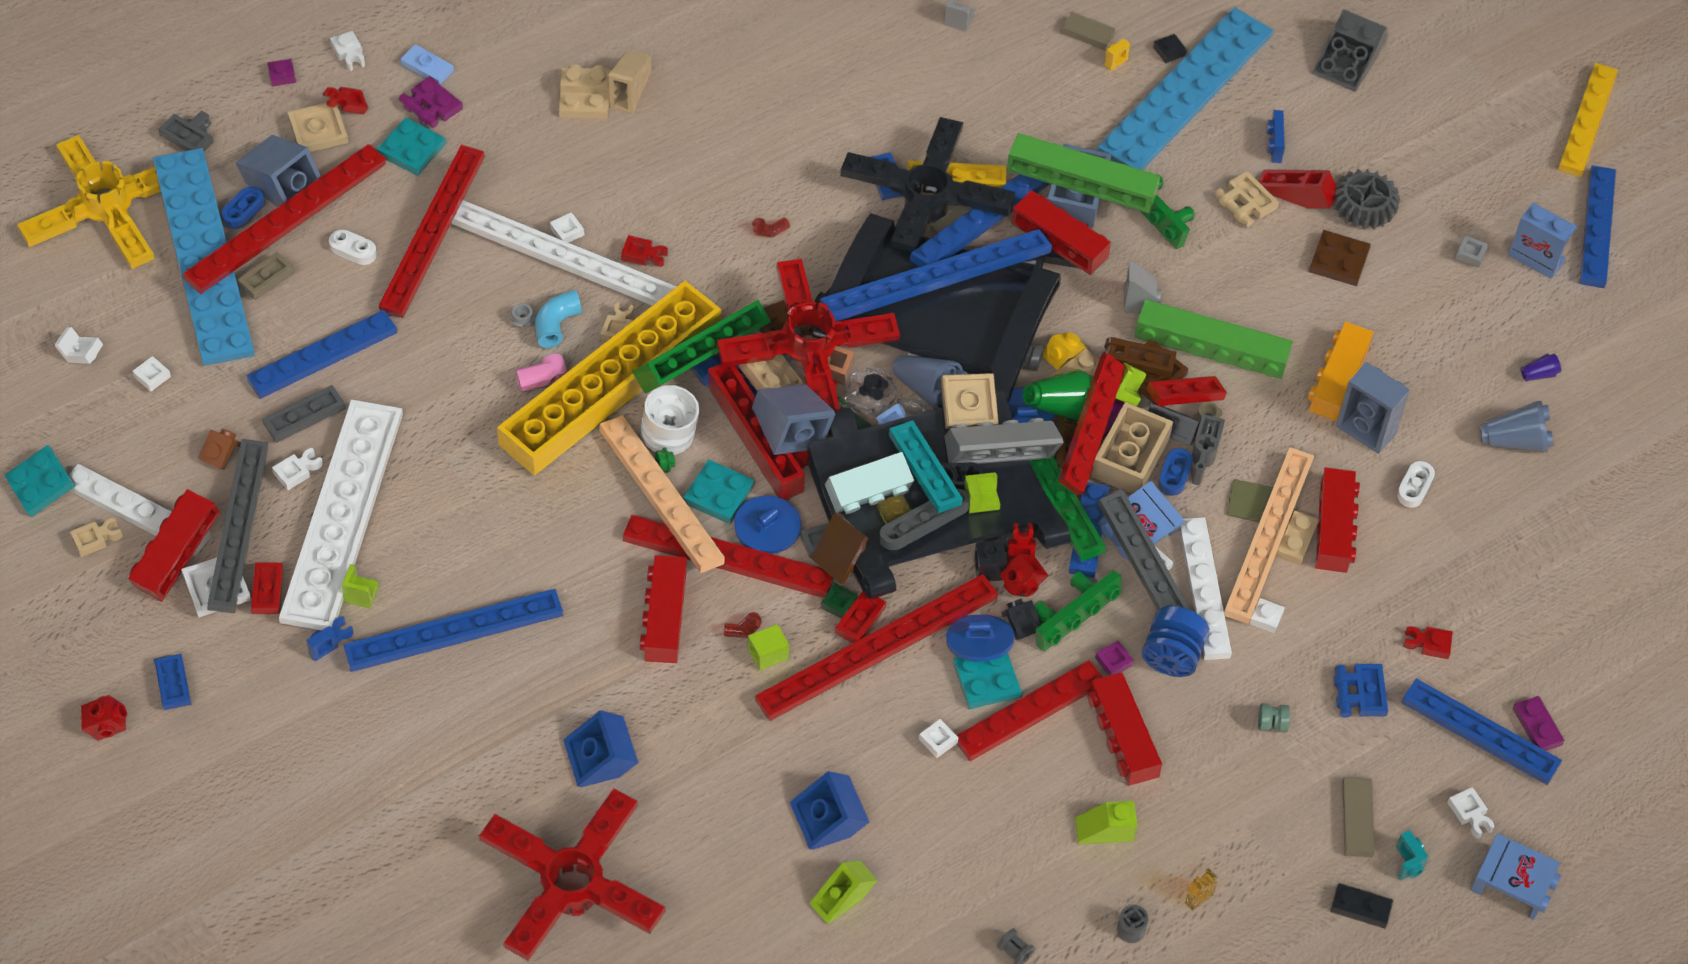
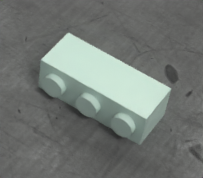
(869, 483)

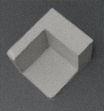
(958, 16)

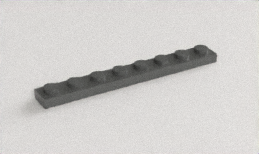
(238, 526)

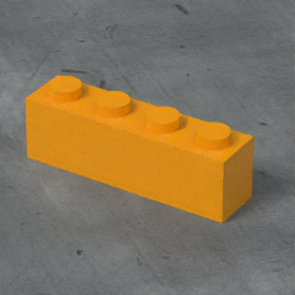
(1342, 364)

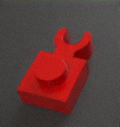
(349, 99)
(640, 250)
(1022, 543)
(1433, 641)

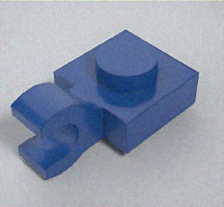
(326, 640)

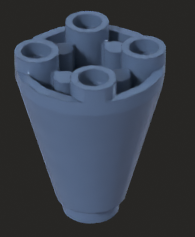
(924, 376)
(1520, 429)

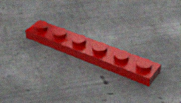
(1091, 424)
(1027, 711)

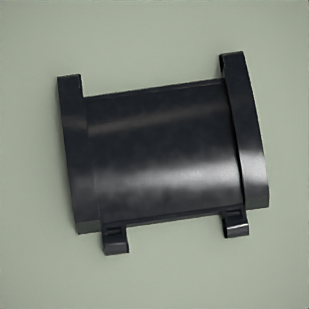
(975, 322)
(1017, 488)

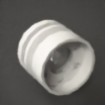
(669, 419)

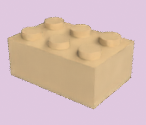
(1132, 448)

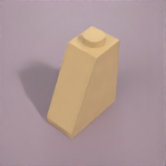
(628, 80)

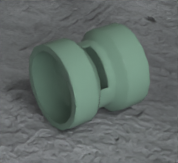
(1273, 717)

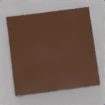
(839, 548)

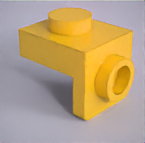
(1061, 348)

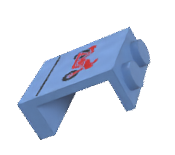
(1541, 240)
(1154, 513)
(1518, 873)

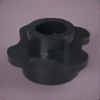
(876, 381)

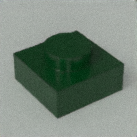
(838, 600)

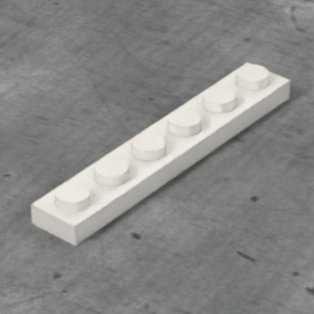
(121, 501)
(1205, 586)

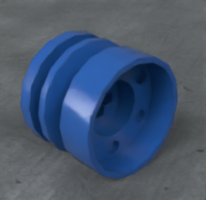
(1175, 641)

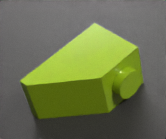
(1107, 823)
(843, 890)

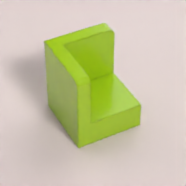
(1130, 385)
(982, 492)
(357, 589)
(768, 647)

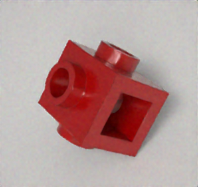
(1023, 575)
(103, 717)

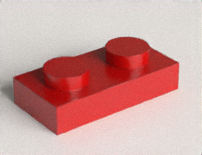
(267, 588)
(860, 618)

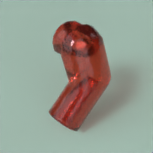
(770, 230)
(746, 627)

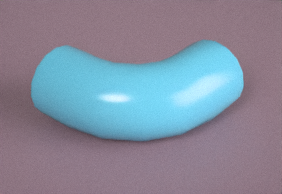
(552, 314)

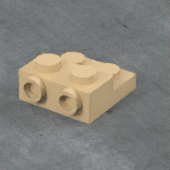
(584, 92)

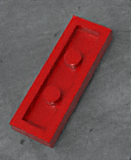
(1186, 391)

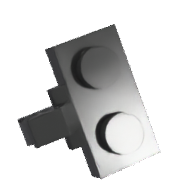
(189, 133)

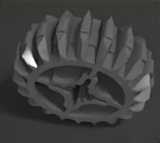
(1366, 199)

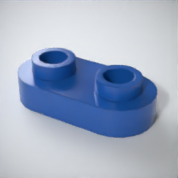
(240, 209)
(1174, 473)

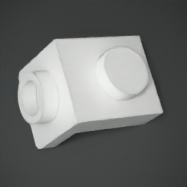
(76, 348)

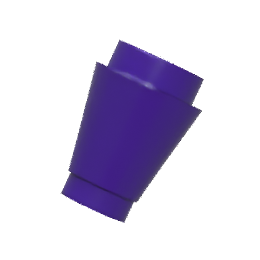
(1541, 368)

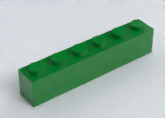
(699, 347)

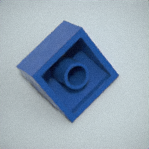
(600, 749)
(829, 810)

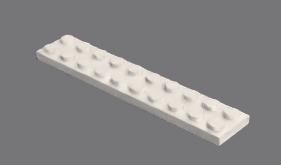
(341, 515)

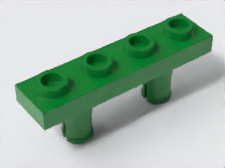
(1170, 223)
(1069, 619)

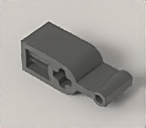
(1206, 445)

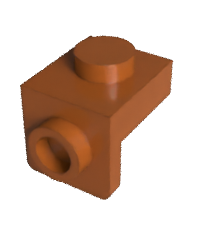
(218, 448)

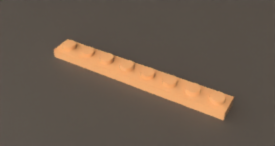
(662, 494)
(1268, 536)

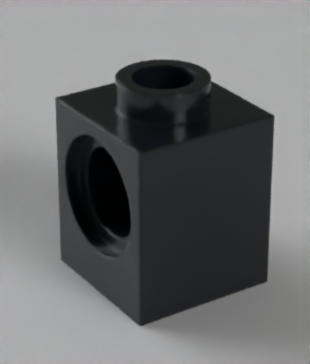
(989, 559)

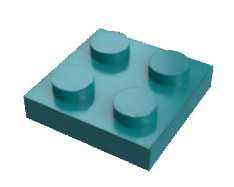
(411, 146)
(39, 480)
(719, 491)
(987, 681)

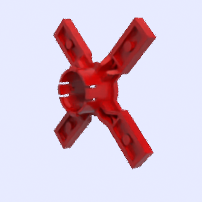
(814, 355)
(586, 855)

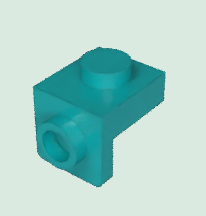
(1413, 853)

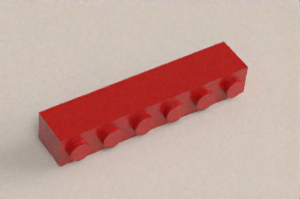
(736, 402)

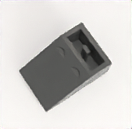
(1351, 50)

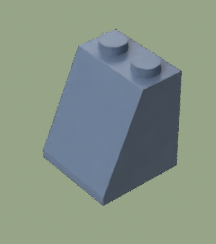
(278, 169)
(792, 417)

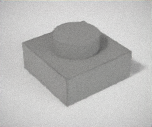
(1471, 251)

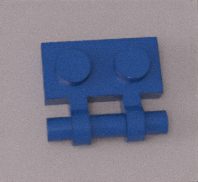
(1370, 690)

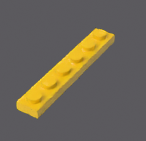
(1588, 120)

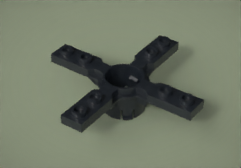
(934, 179)

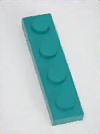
(925, 467)

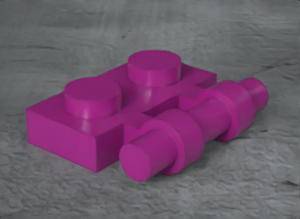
(435, 98)

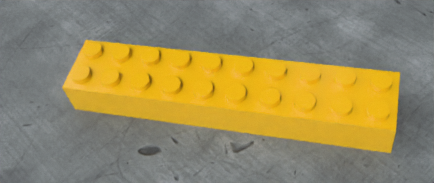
(602, 380)

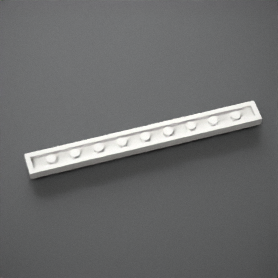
(561, 254)

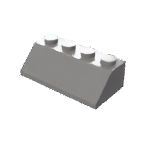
(1002, 442)

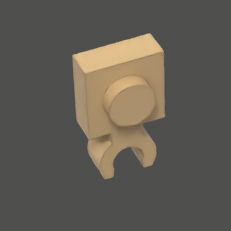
(616, 323)
(92, 538)

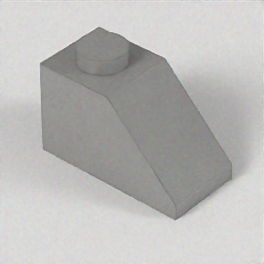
(1138, 287)

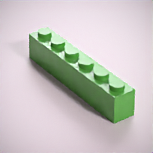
(1083, 172)
(1213, 339)

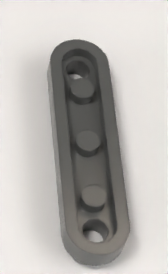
(919, 523)

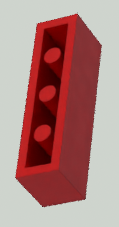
(1065, 233)
(1336, 518)
(173, 545)
(665, 609)
(1124, 729)

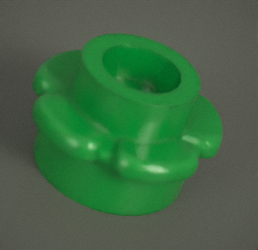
(665, 459)

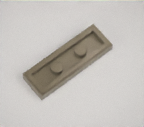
(1358, 817)

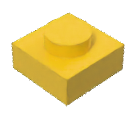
(1117, 54)

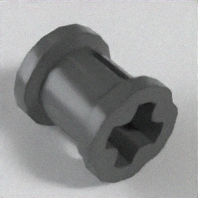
(1016, 947)

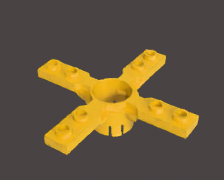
(110, 210)

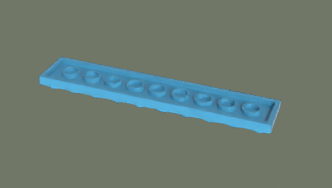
(1186, 90)
(197, 233)

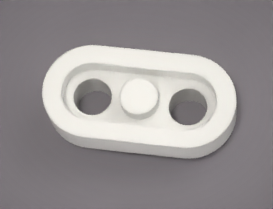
(349, 247)
(1414, 486)

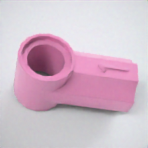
(541, 374)

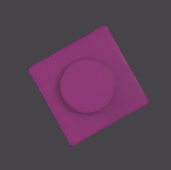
(281, 72)
(1114, 658)

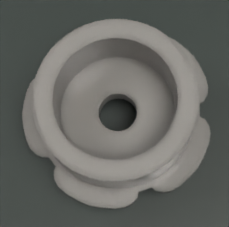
(522, 310)

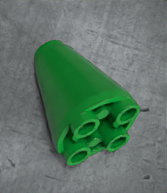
(1060, 394)

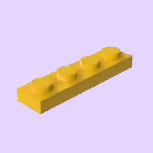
(980, 173)

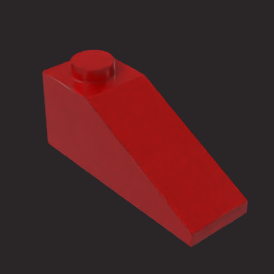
(1302, 187)

